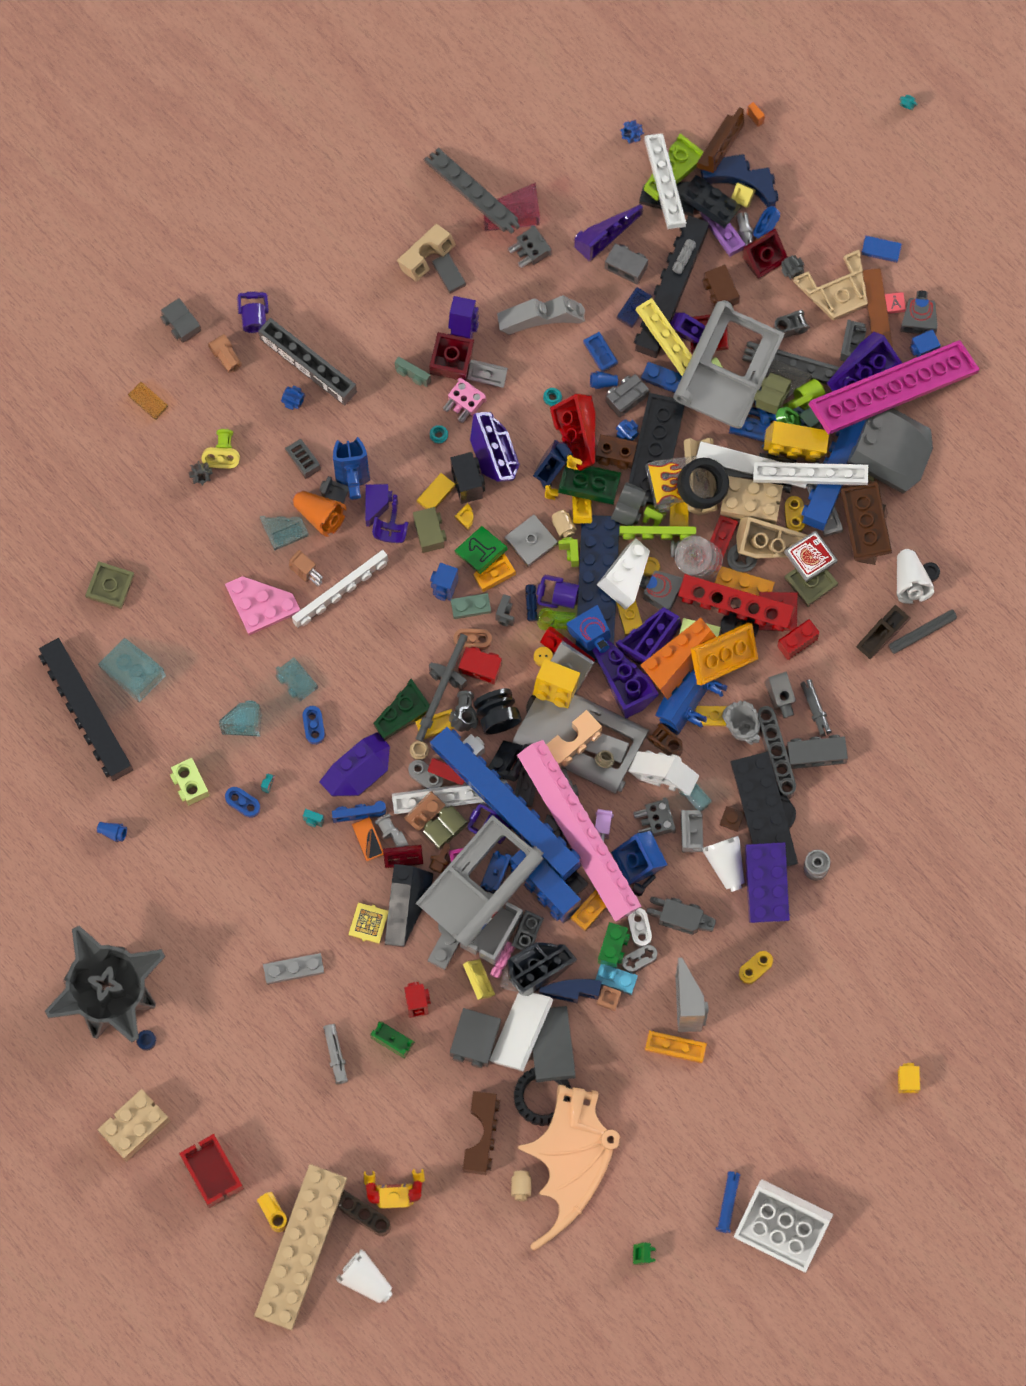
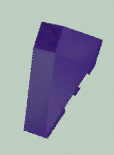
(627, 683)

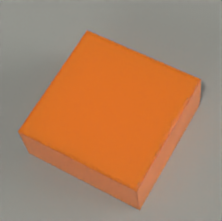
(755, 114)

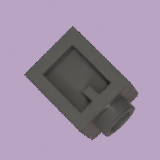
(505, 608)

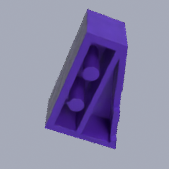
(463, 317)

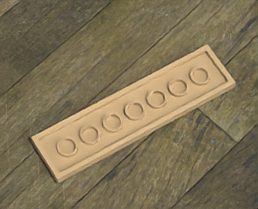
(300, 1247)

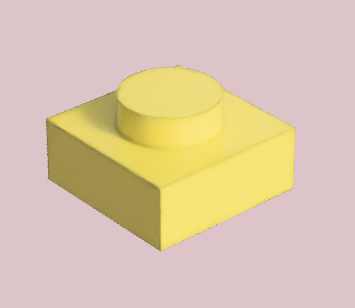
(743, 194)

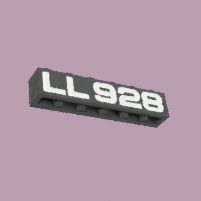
(307, 361)

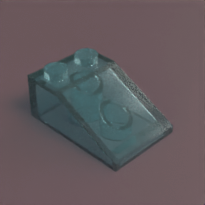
(132, 669)

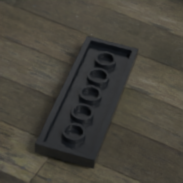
(656, 437)
(762, 803)

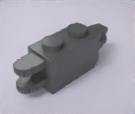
(681, 916)

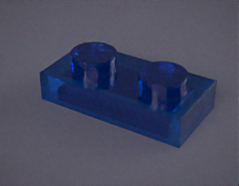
(628, 313)

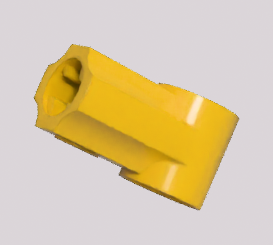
(272, 1211)

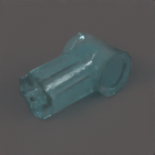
(697, 798)

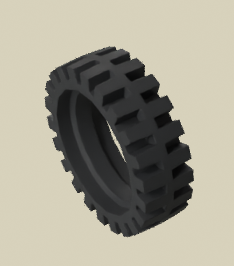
(521, 1106)

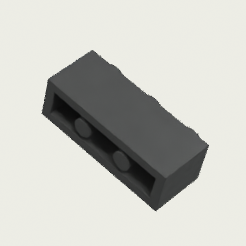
(817, 752)

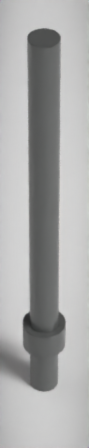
(427, 721)

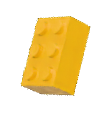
(795, 441)

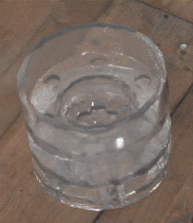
(705, 564)

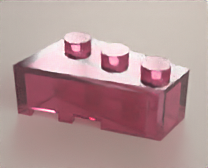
(522, 204)

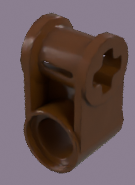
(663, 738)

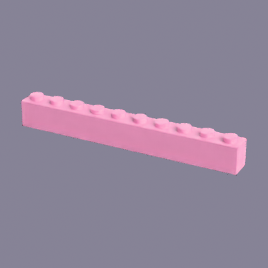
(579, 830)

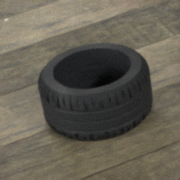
(719, 474)

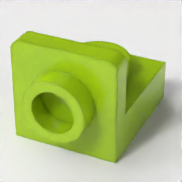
(572, 554)

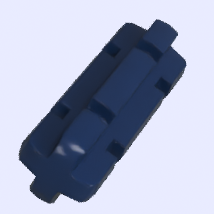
(531, 603)

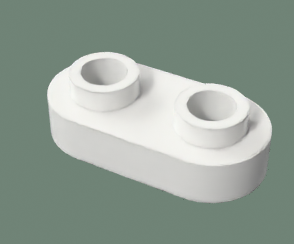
(640, 928)

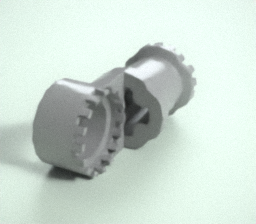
(389, 830)

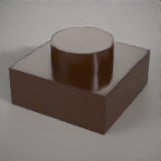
(732, 818)

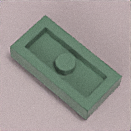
(418, 376)
(470, 606)

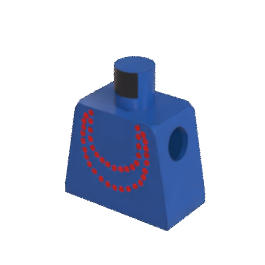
(590, 630)

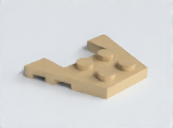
(841, 295)

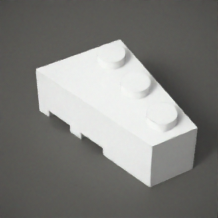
(625, 574)
(663, 769)

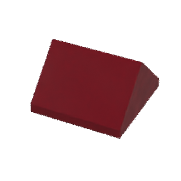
(764, 254)

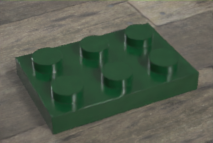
(590, 483)

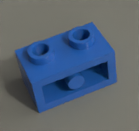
(444, 582)

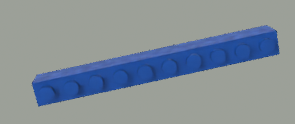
(504, 802)

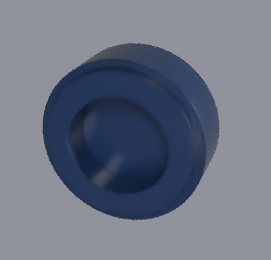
(146, 1040)

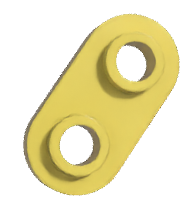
(221, 457)

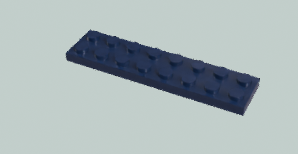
(597, 555)

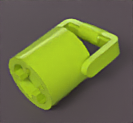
(806, 393)

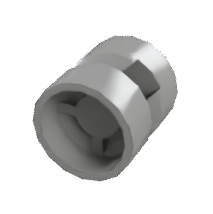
(816, 865)

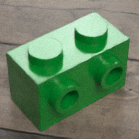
(612, 946)

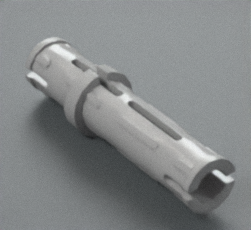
(337, 1061)

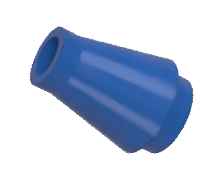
(602, 380)
(114, 831)

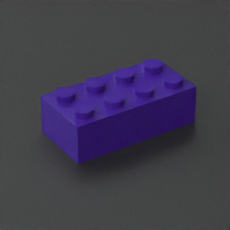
(767, 882)

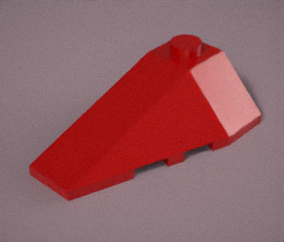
(576, 423)

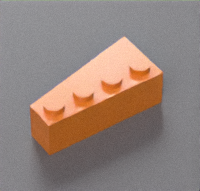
(675, 660)

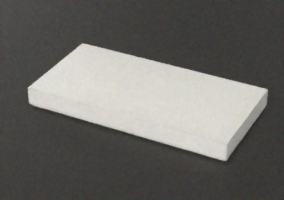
(521, 1030)

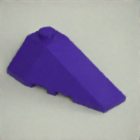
(600, 235)
(868, 359)

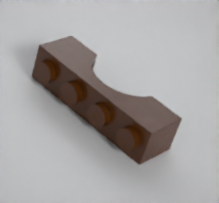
(477, 1158)

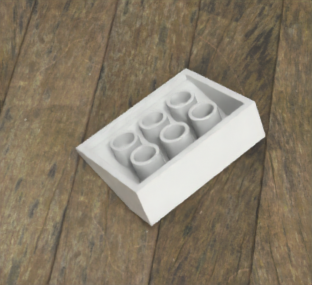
(783, 1225)

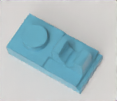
(616, 978)

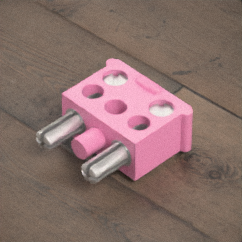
(468, 392)

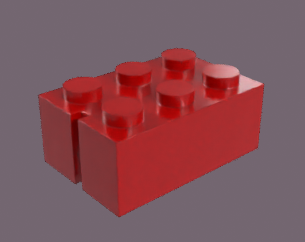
(211, 1171)

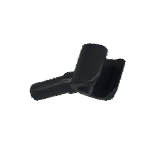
(639, 889)

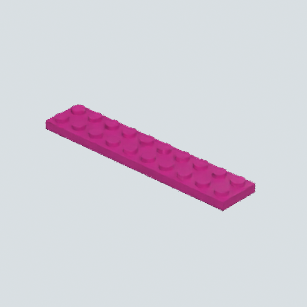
(893, 387)

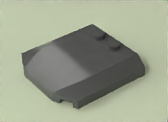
(893, 449)

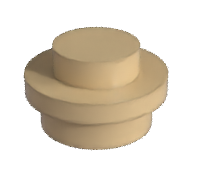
(419, 750)

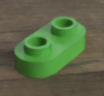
(788, 415)

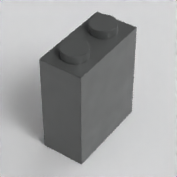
(475, 1038)

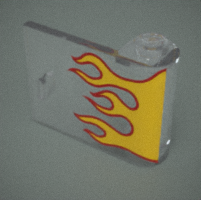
(663, 482)

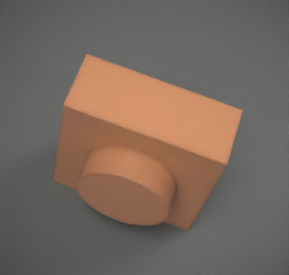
(609, 998)

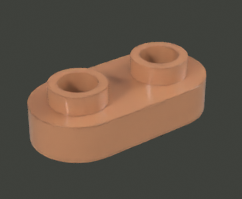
(473, 638)

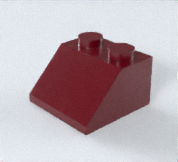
(451, 356)

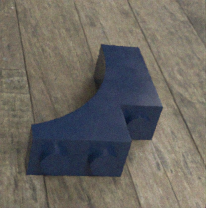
(737, 170)

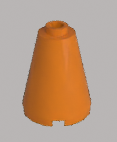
(320, 511)

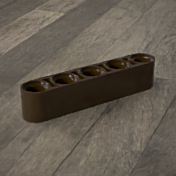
(360, 1206)

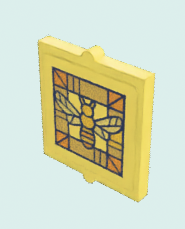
(368, 923)

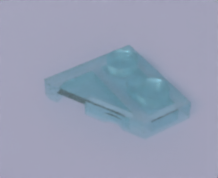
(284, 530)

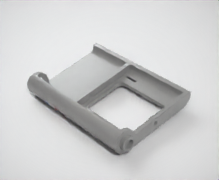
(461, 903)

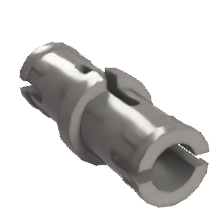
(745, 230)

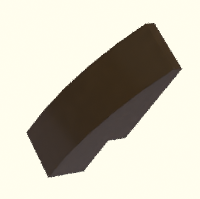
(883, 632)

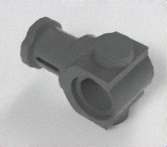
(464, 711)

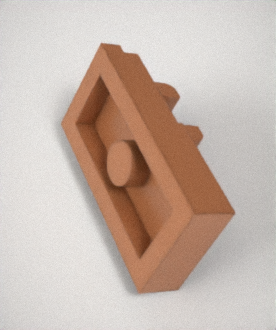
(424, 811)

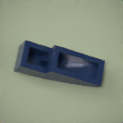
(571, 990)

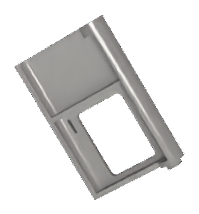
(720, 391)
(547, 721)

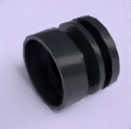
(497, 711)

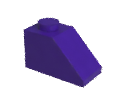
(687, 327)
(376, 501)

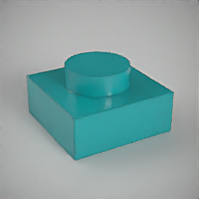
(312, 818)

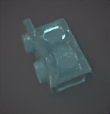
(296, 679)

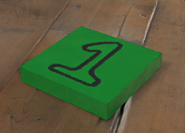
(481, 549)

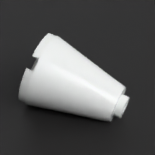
(912, 578)
(727, 862)
(365, 1278)

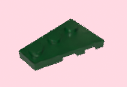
(402, 712)

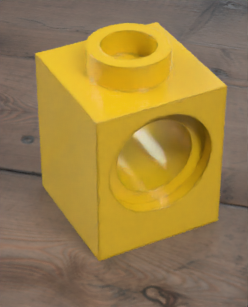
(908, 1078)

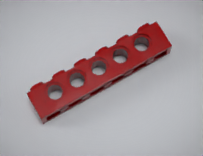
(691, 584)

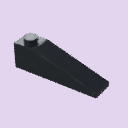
(406, 889)

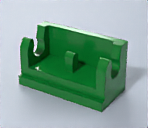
(392, 1039)

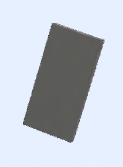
(554, 1048)

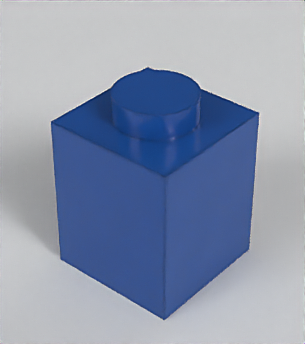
(924, 343)

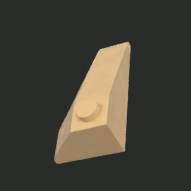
(764, 539)

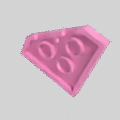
(260, 603)

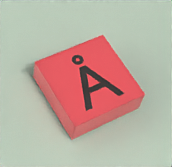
(895, 303)

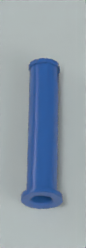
(728, 1202)

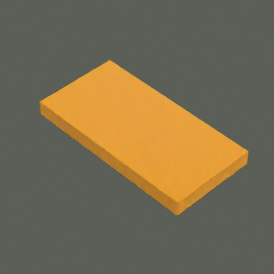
(724, 654)

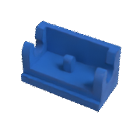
(496, 872)

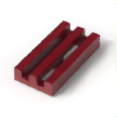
(403, 853)

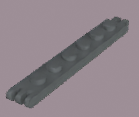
(472, 191)
(820, 370)

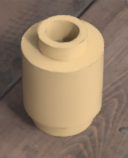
(563, 524)
(521, 1185)

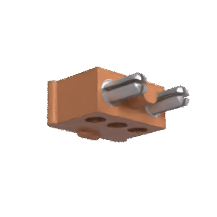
(304, 568)

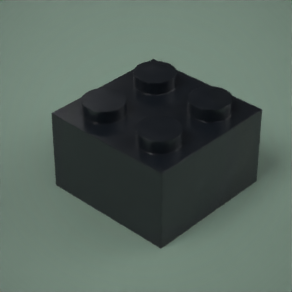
(467, 478)

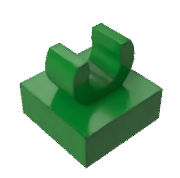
(642, 1253)

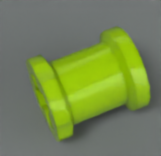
(224, 438)

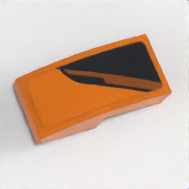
(367, 839)

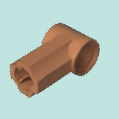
(224, 351)

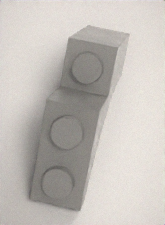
(537, 313)

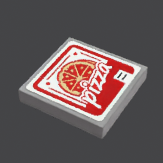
(810, 556)

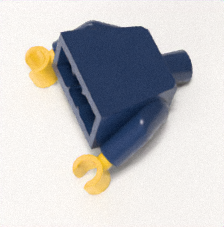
(552, 463)

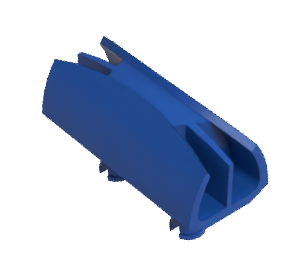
(351, 466)
(683, 701)

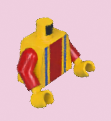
(394, 1194)

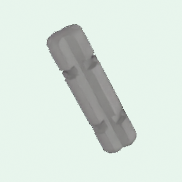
(684, 256)

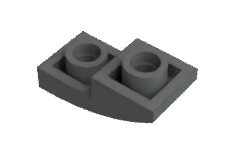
(456, 680)
(527, 930)

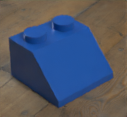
(639, 857)

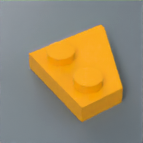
(495, 573)

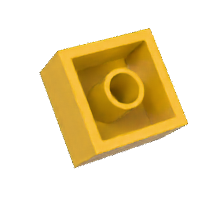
(556, 683)

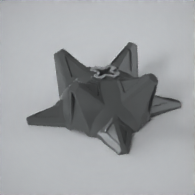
(89, 982)

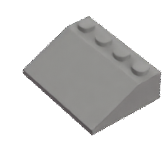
(691, 1008)

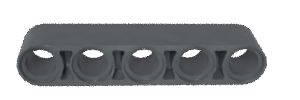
(776, 743)

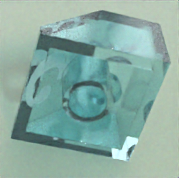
(242, 720)

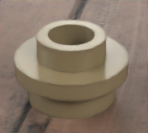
(604, 759)

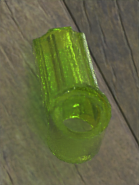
(557, 619)

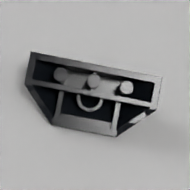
(538, 966)

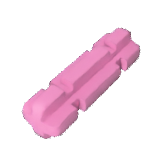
(502, 960)

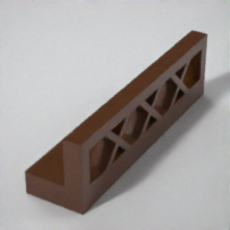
(721, 141)

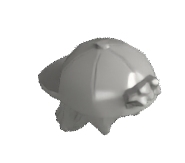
(742, 721)

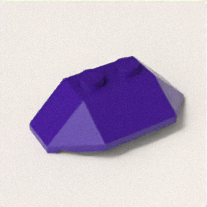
(493, 448)
(358, 767)

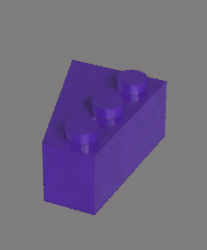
(650, 636)

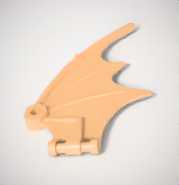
(575, 1155)

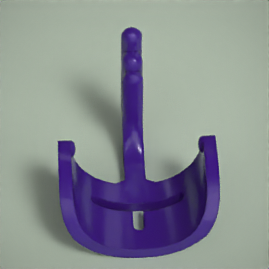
(383, 535)

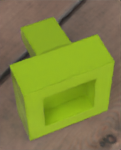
(651, 512)

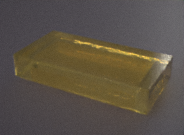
(148, 400)

